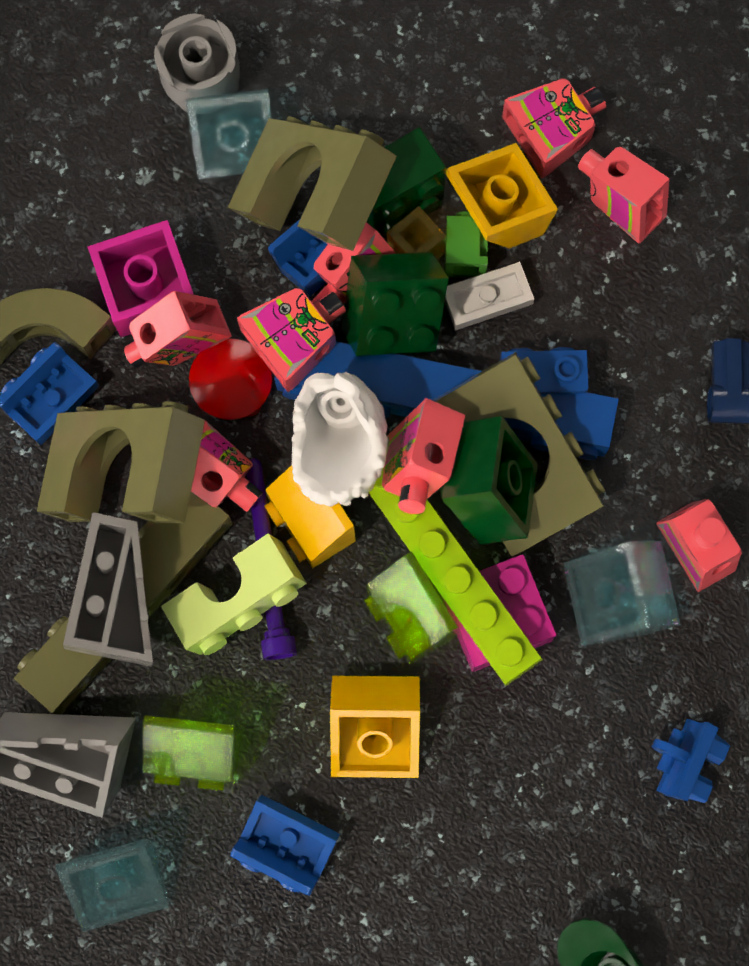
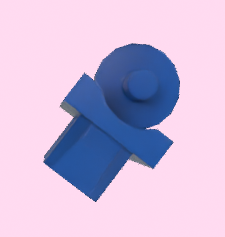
(684, 758)

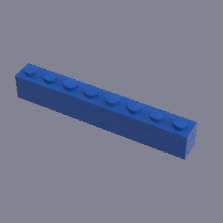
(406, 381)

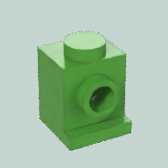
(464, 247)

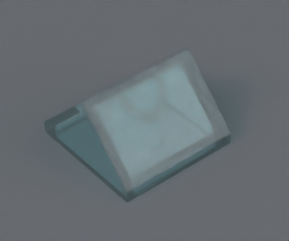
(226, 130)
(114, 884)

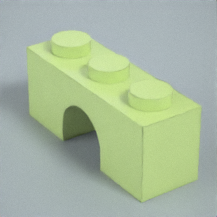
(267, 580)

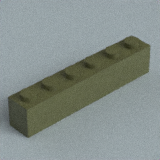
(167, 557)

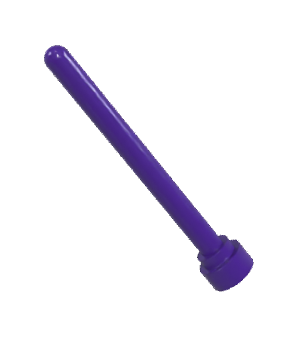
(277, 642)

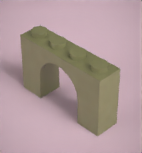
(346, 189)
(510, 392)
(162, 466)

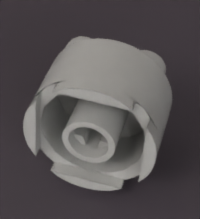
(197, 59)

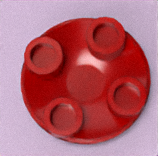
(230, 380)

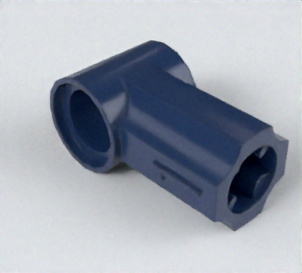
(730, 382)

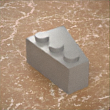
(109, 596)
(65, 757)

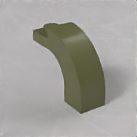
(53, 314)

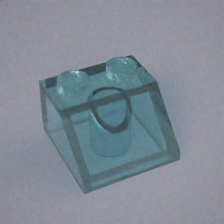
(621, 592)

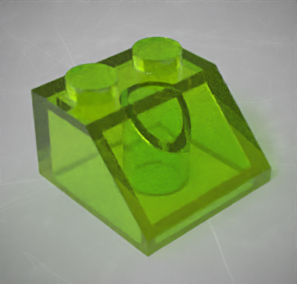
(410, 609)
(190, 751)

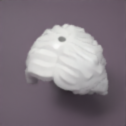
(337, 439)

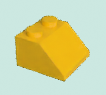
(503, 196)
(315, 528)
(375, 726)

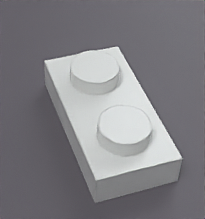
(488, 296)

